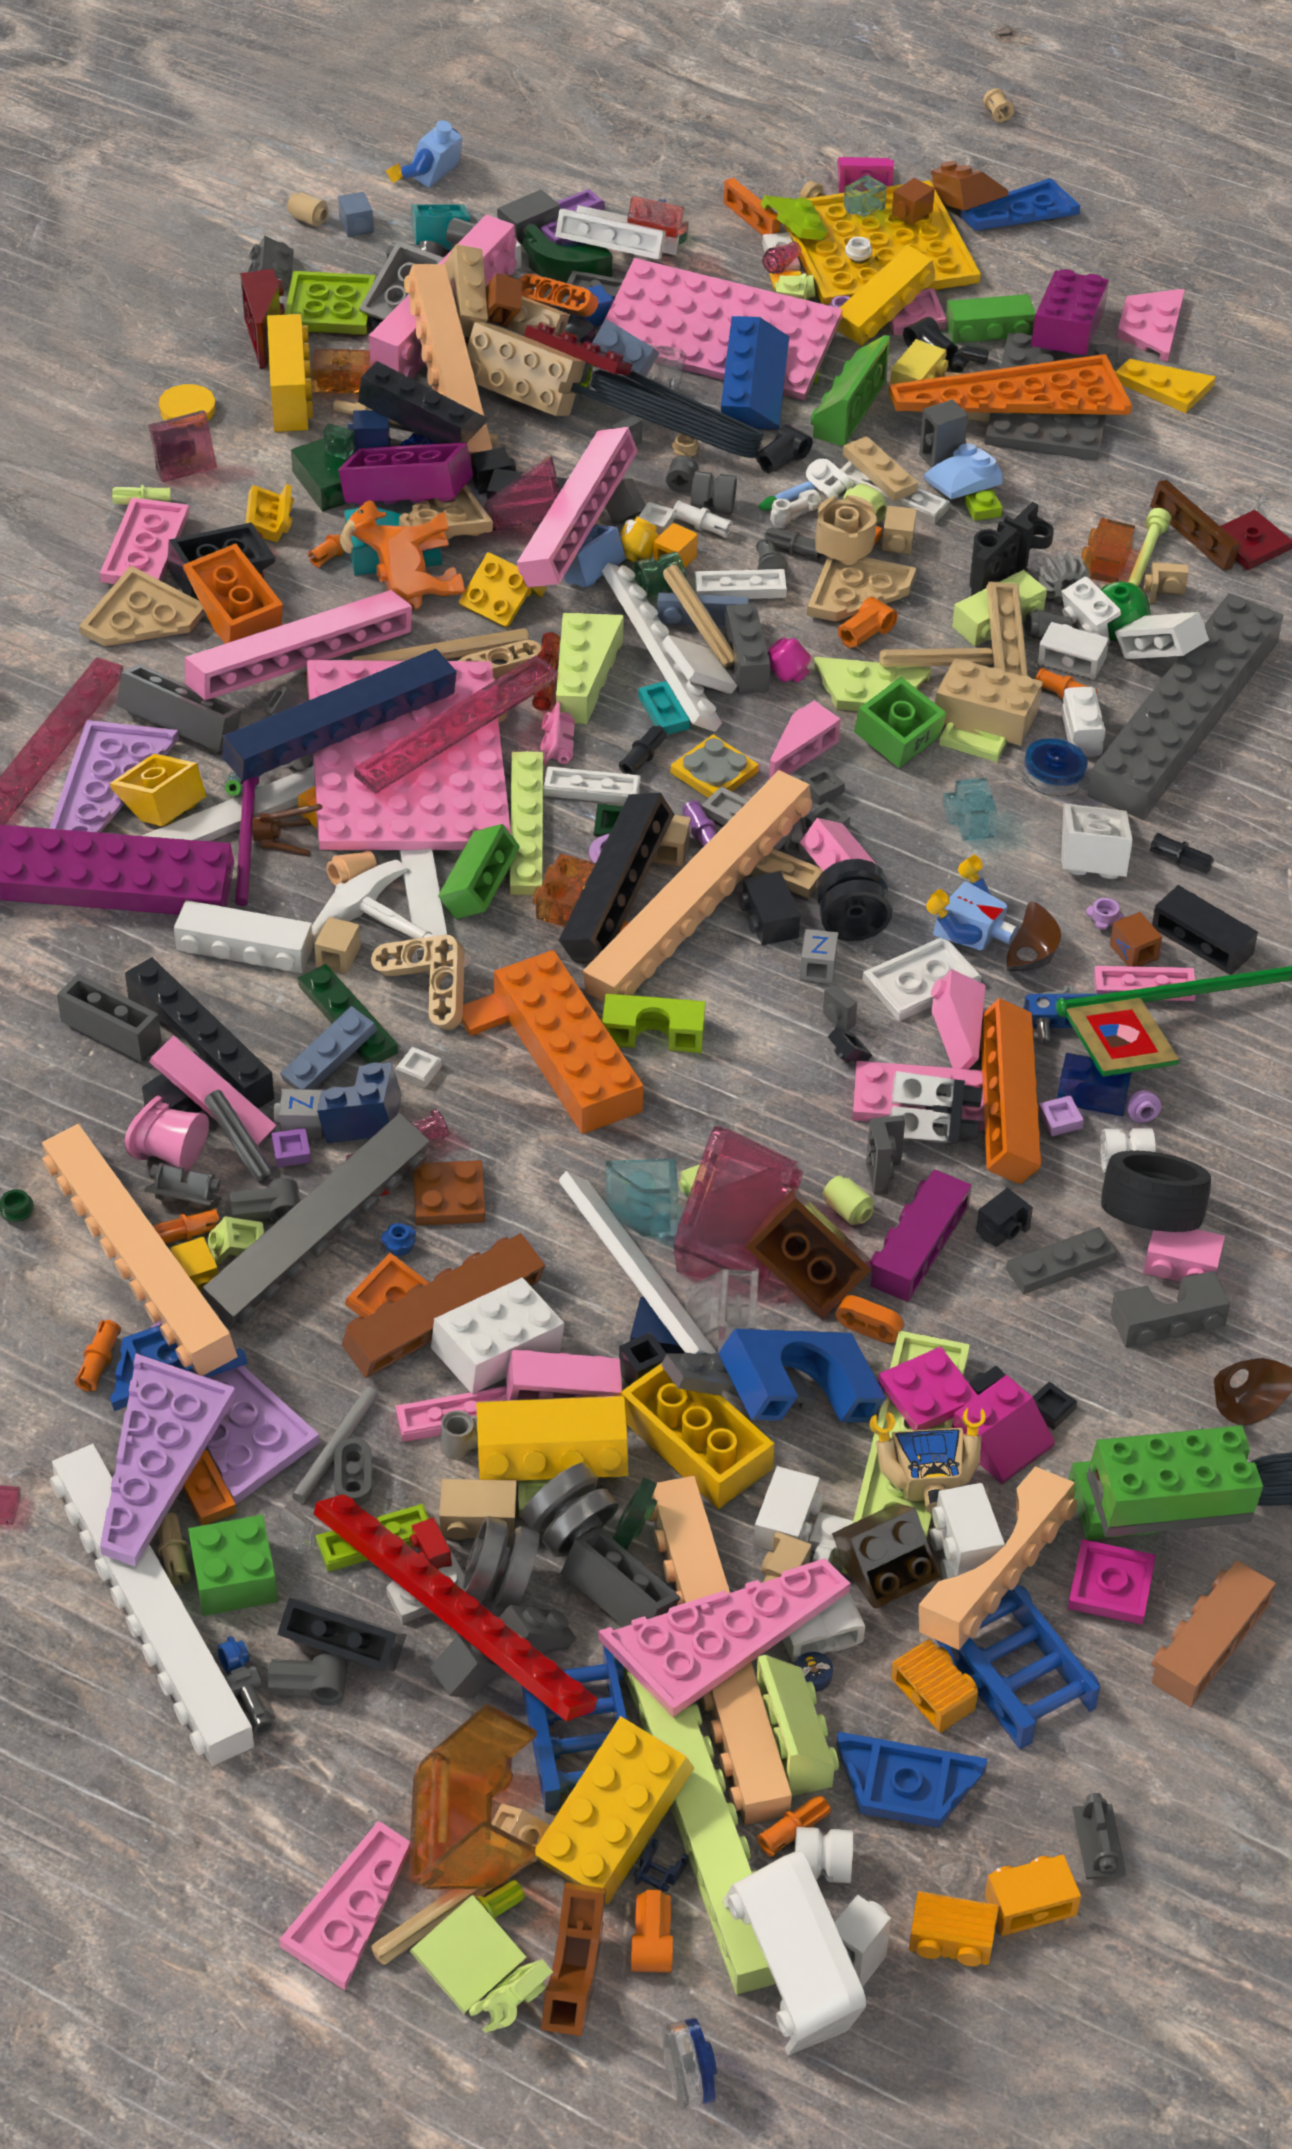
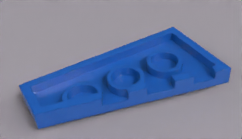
(1024, 205)

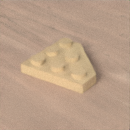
(462, 513)
(845, 587)
(140, 610)

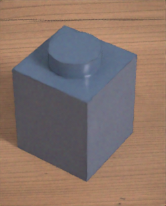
(355, 214)

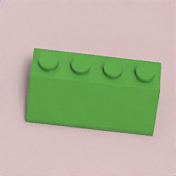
(852, 393)

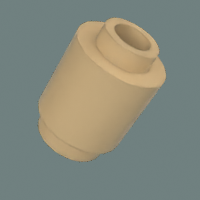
(308, 208)

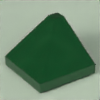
(605, 818)

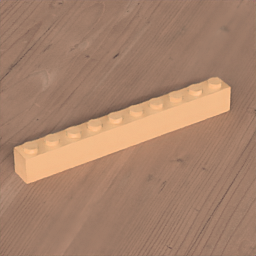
(698, 888)
(138, 1252)
(736, 1704)

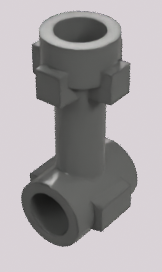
(245, 1683)

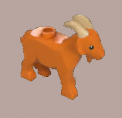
(401, 554)

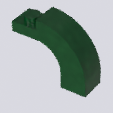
(559, 261)

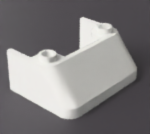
(801, 1949)

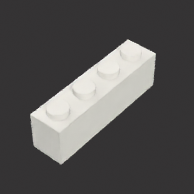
(243, 936)

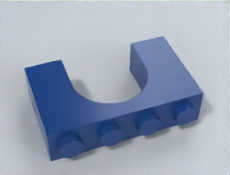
(831, 1358)

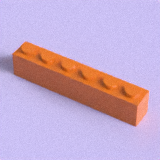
(1010, 1092)

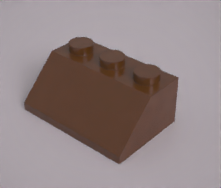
(808, 1253)

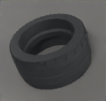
(1156, 1191)

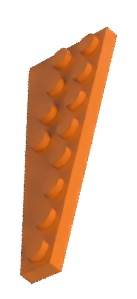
(1052, 387)

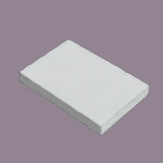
(907, 980)

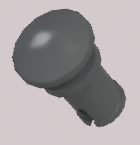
(769, 557)

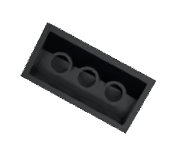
(417, 406)

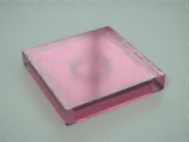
(182, 446)

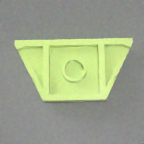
(857, 681)

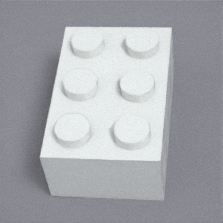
(482, 1333)

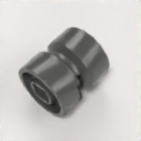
(714, 492)

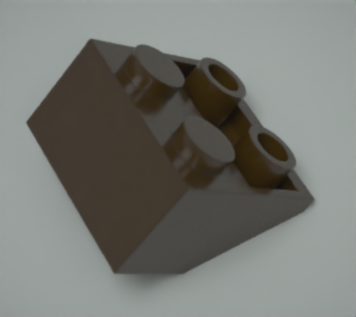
(887, 1554)

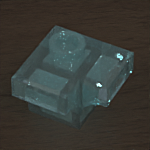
(971, 809)

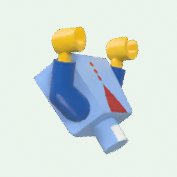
(434, 157)
(971, 912)

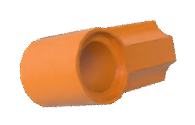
(871, 618)
(652, 1939)

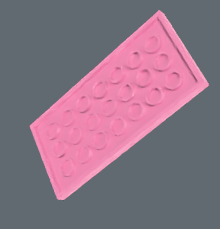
(695, 315)

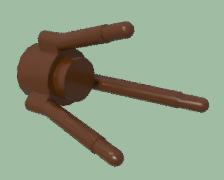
(268, 827)

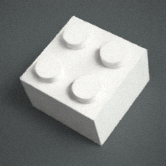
(964, 1529)

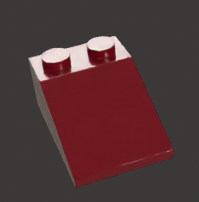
(261, 298)

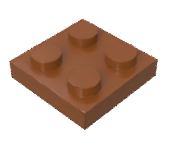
(449, 1193)

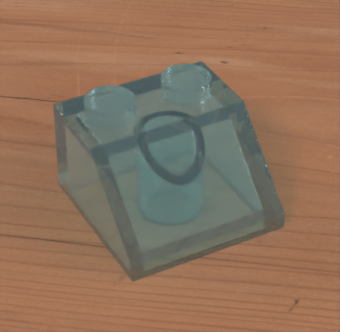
(643, 1195)

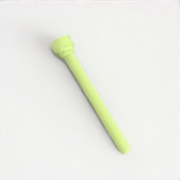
(1157, 523)

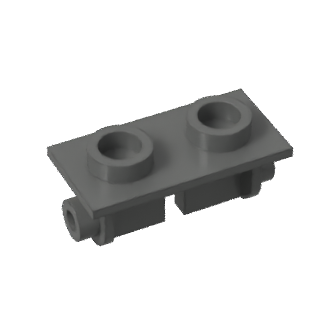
(170, 1185)
(1099, 1838)

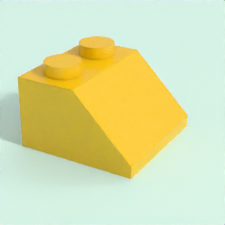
(160, 788)

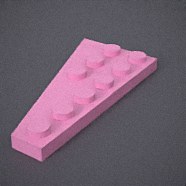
(715, 1636)

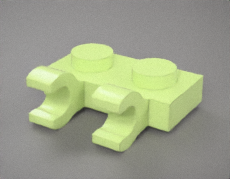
(520, 1985)

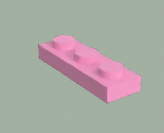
(1123, 978)

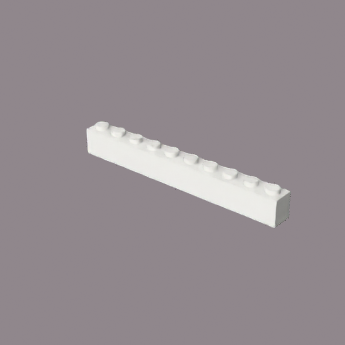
(156, 1616)

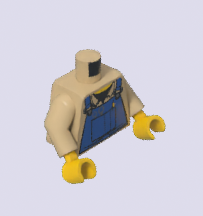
(928, 1459)

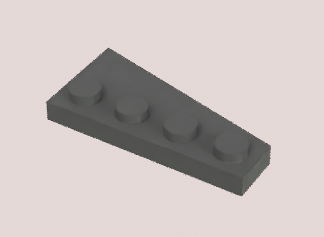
(708, 1375)

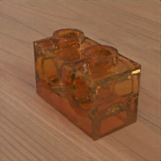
(561, 889)

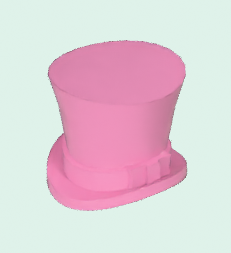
(167, 1134)

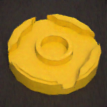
(185, 400)

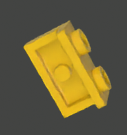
(270, 511)

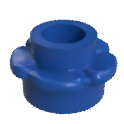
(399, 1239)
(232, 1654)

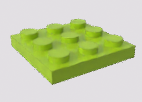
(330, 301)

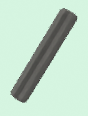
(238, 1135)

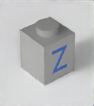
(818, 956)
(299, 1111)

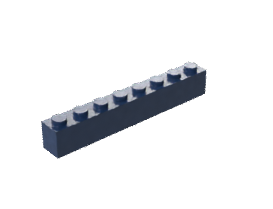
(338, 715)

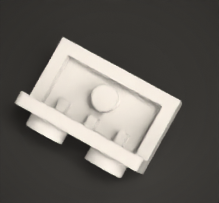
(1089, 607)

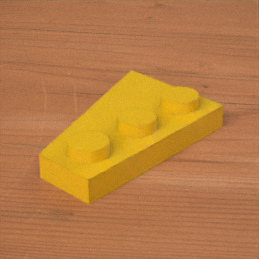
(1165, 384)

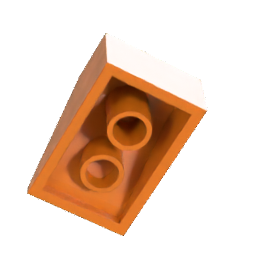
(233, 594)

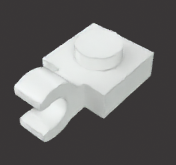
(822, 1537)

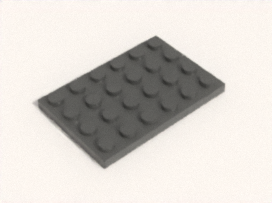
(1047, 433)

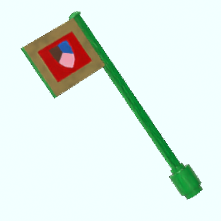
(1122, 1031)

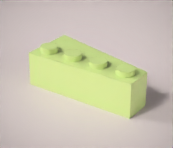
(585, 658)

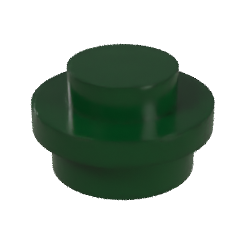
(16, 1206)

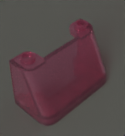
(728, 1202)

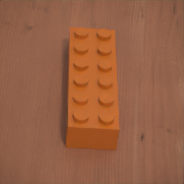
(568, 1042)

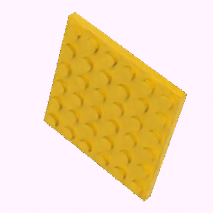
(888, 235)

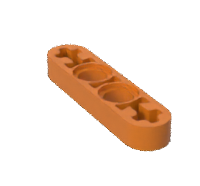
(558, 292)

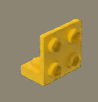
(497, 590)

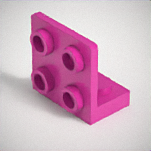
(854, 168)

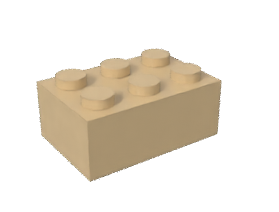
(989, 700)

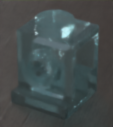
(862, 201)

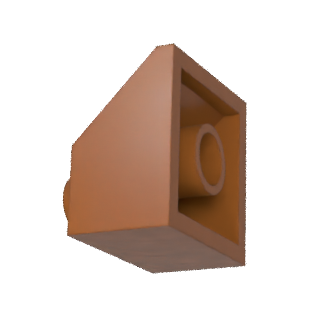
(964, 186)

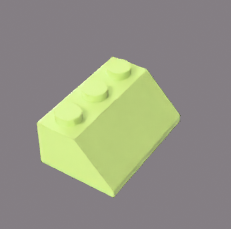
(796, 1726)

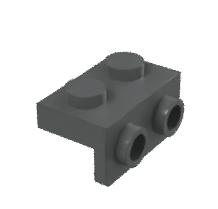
(273, 255)

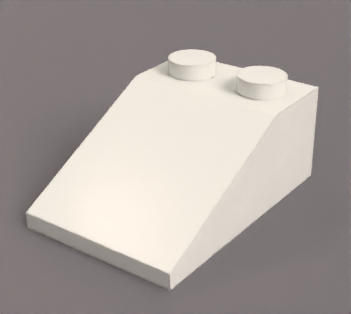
(1095, 841)

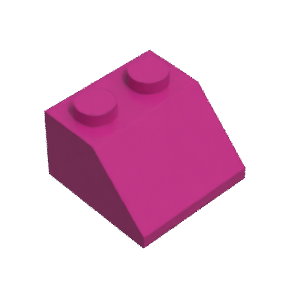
(1012, 1430)

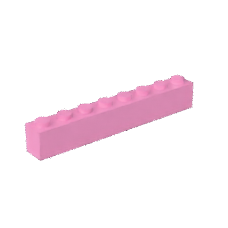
(577, 507)
(292, 644)

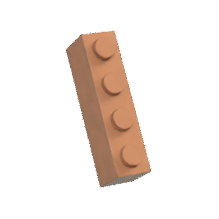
(1212, 1632)

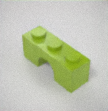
(677, 1018)

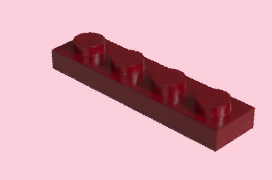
(586, 352)

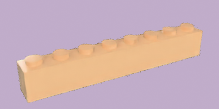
(444, 342)

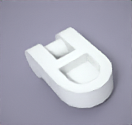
(823, 474)

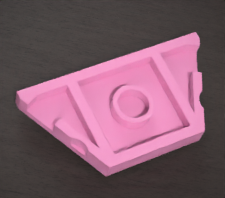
(1151, 320)

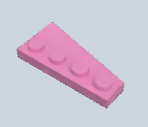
(345, 1911)

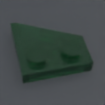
(636, 1513)

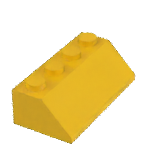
(550, 1435)

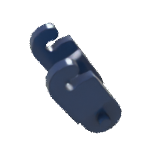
(671, 1874)

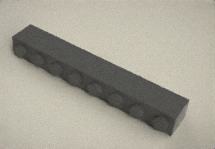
(315, 1221)

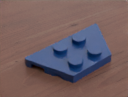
(154, 1346)
(907, 1779)

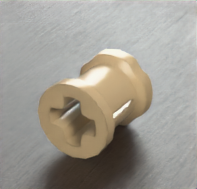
(998, 106)

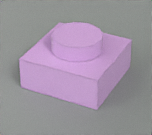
(1060, 1116)

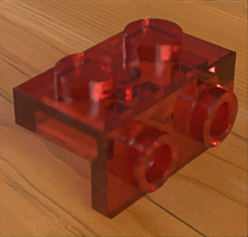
(657, 216)

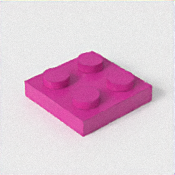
(927, 1389)
(1111, 1582)

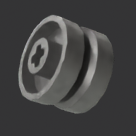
(569, 1508)
(500, 1562)

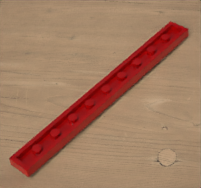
(456, 1607)

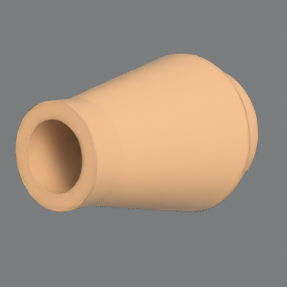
(348, 866)

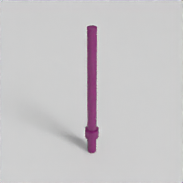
(245, 841)

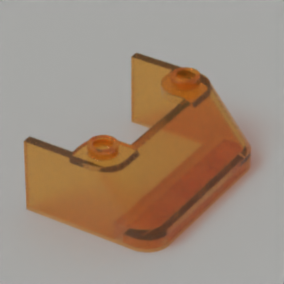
(452, 1806)

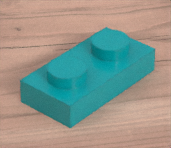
(664, 707)

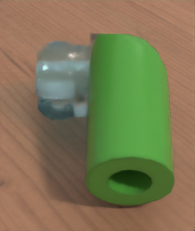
(233, 786)

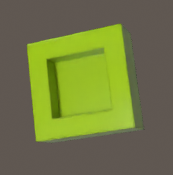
(983, 505)

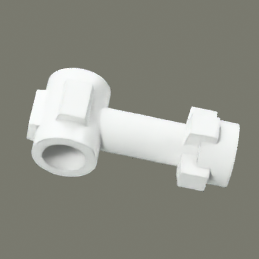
(783, 509)

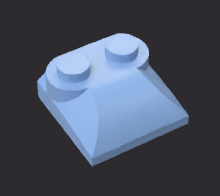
(965, 472)

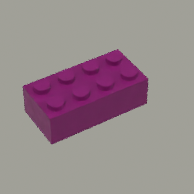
(1070, 312)
(406, 473)

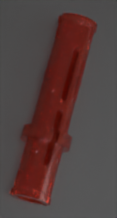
(549, 648)

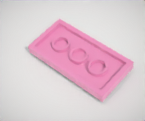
(144, 538)
(875, 1088)

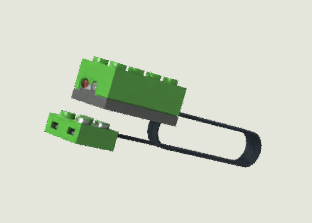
(1176, 1482)

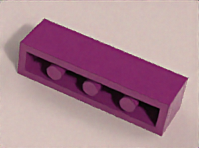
(920, 1235)

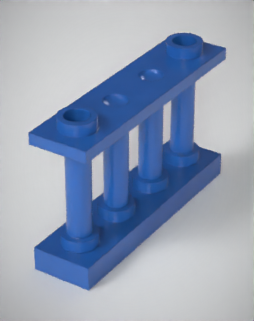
(998, 1690)
(549, 1748)

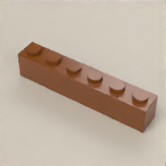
(408, 1323)

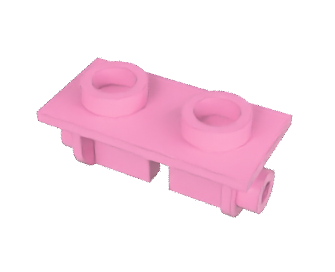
(558, 736)

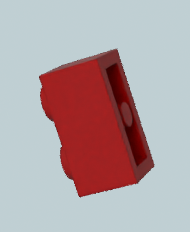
(431, 1543)

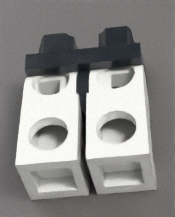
(943, 1107)

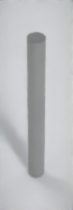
(327, 1455)

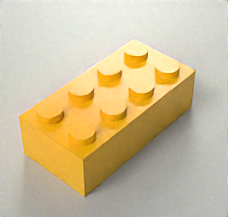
(289, 372)
(698, 1435)
(614, 1808)

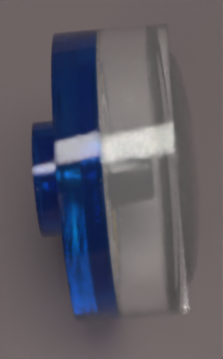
(1054, 767)
(689, 2063)

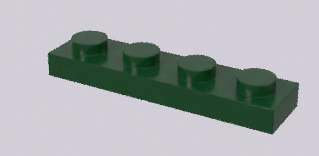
(334, 999)

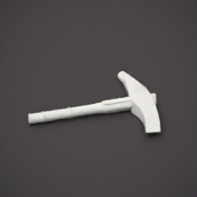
(359, 897)

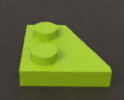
(797, 215)

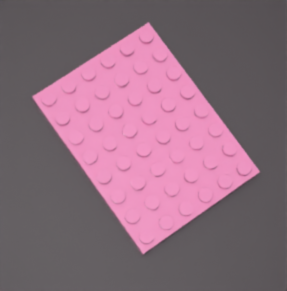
(426, 808)

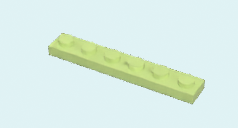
(527, 821)

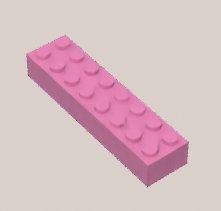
(395, 338)

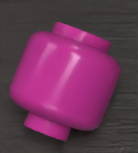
(789, 660)

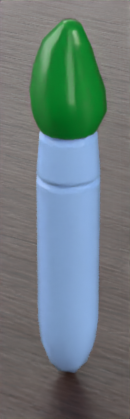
(789, 495)

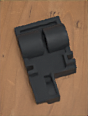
(1007, 550)

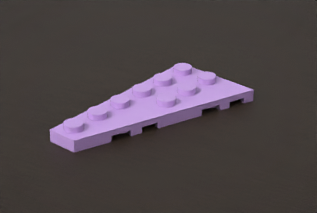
(160, 1442)

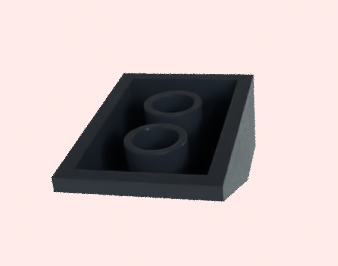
(192, 547)

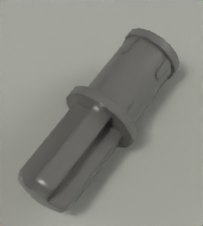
(793, 542)

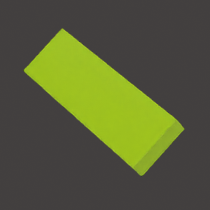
(339, 1554)

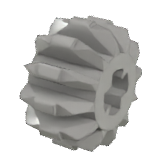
(1061, 573)

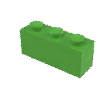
(989, 318)
(479, 871)

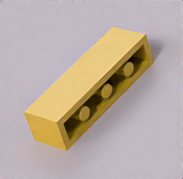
(886, 295)

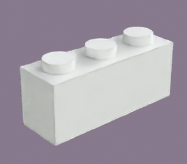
(1162, 635)

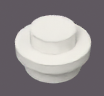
(858, 249)

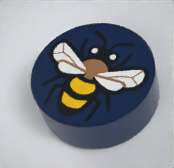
(816, 1669)

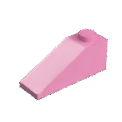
(805, 737)
(959, 1015)

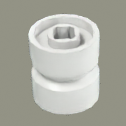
(1116, 1141)
(828, 1853)

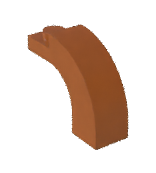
(575, 1960)

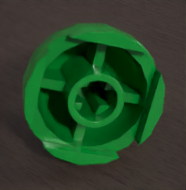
(1131, 602)

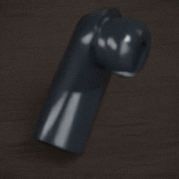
(966, 354)

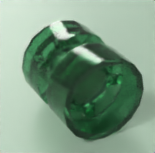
(650, 573)

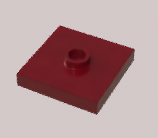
(1258, 539)

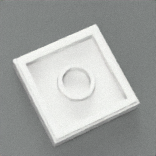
(699, 664)

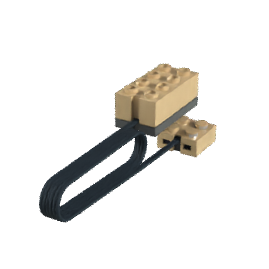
(550, 382)

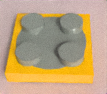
(713, 766)

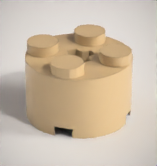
(845, 529)

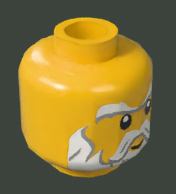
(638, 539)

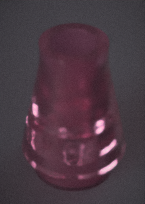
(780, 257)

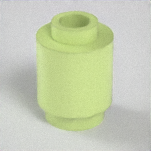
(848, 1200)

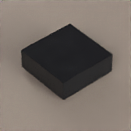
(1054, 1404)

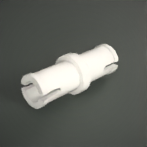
(702, 519)

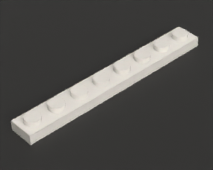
(653, 632)

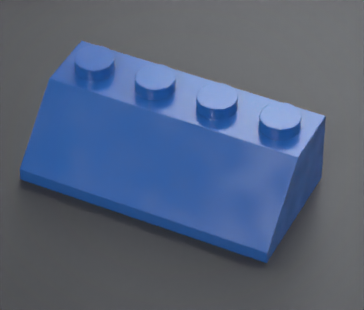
(755, 372)

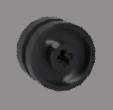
(854, 899)

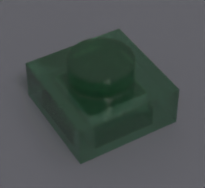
(339, 441)

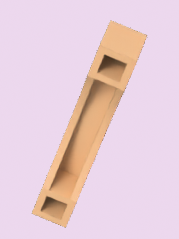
(961, 1603)

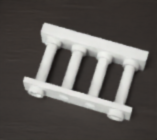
(613, 232)

